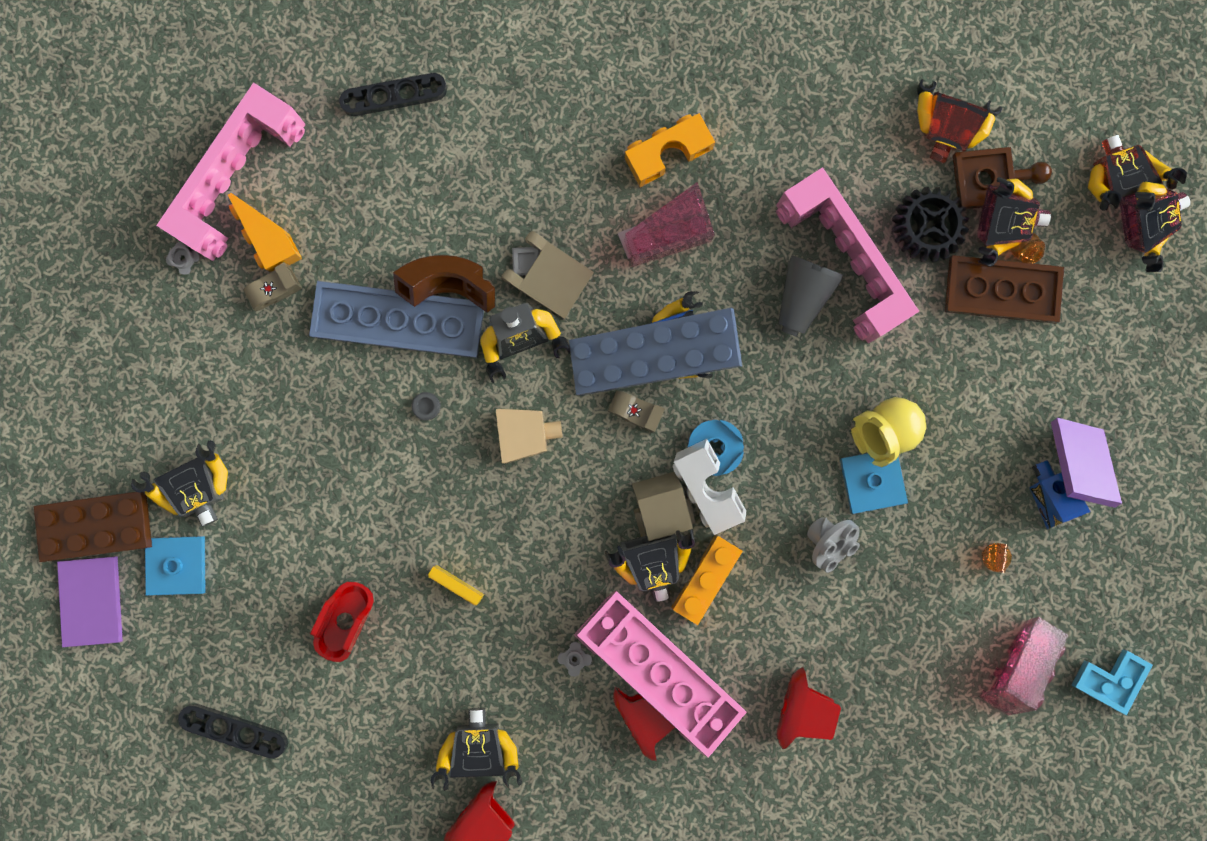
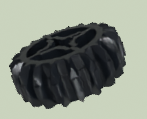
(922, 216)

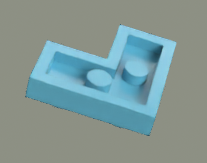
(1119, 686)

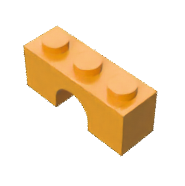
(688, 135)
(706, 580)

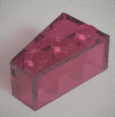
(671, 229)
(1028, 668)

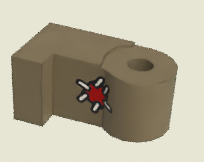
(272, 287)
(636, 411)

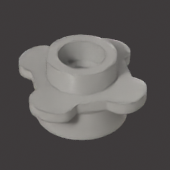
(175, 254)
(574, 651)

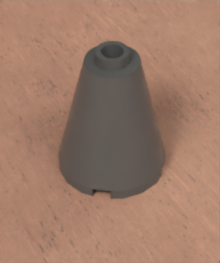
(805, 294)

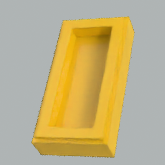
(455, 585)

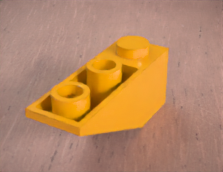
(269, 239)

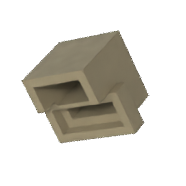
(662, 507)

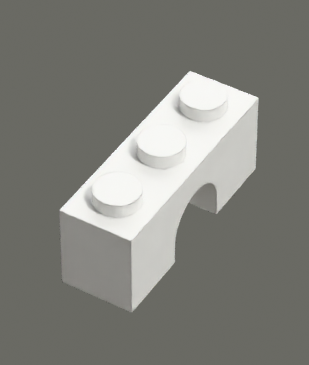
(717, 509)

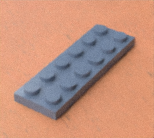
(388, 320)
(656, 352)

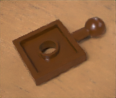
(996, 163)

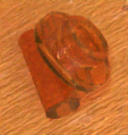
(1029, 251)
(997, 557)

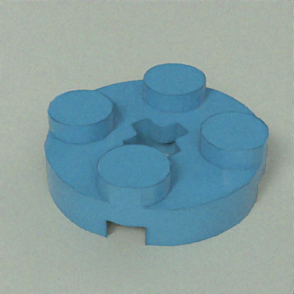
(731, 442)

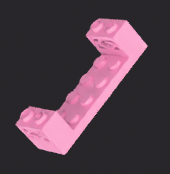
(227, 153)
(820, 194)
(660, 673)

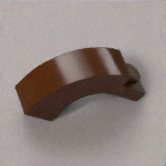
(444, 274)

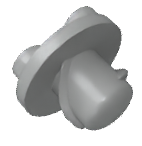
(832, 542)

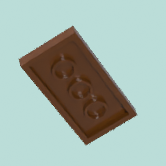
(1004, 290)
(92, 526)

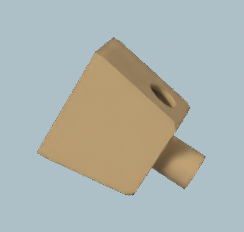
(524, 433)

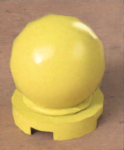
(889, 430)

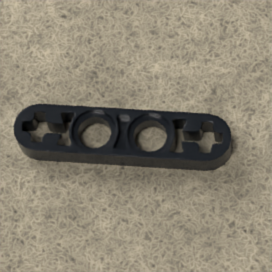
(393, 90)
(234, 727)

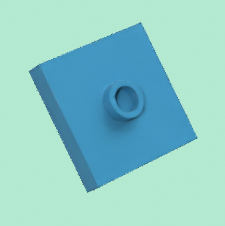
(870, 485)
(175, 566)

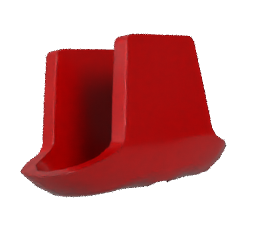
(331, 640)
(806, 712)
(642, 720)
(482, 819)

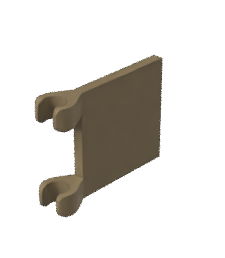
(553, 278)

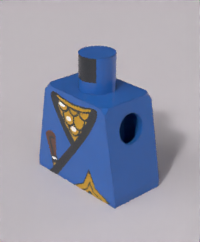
(1052, 497)

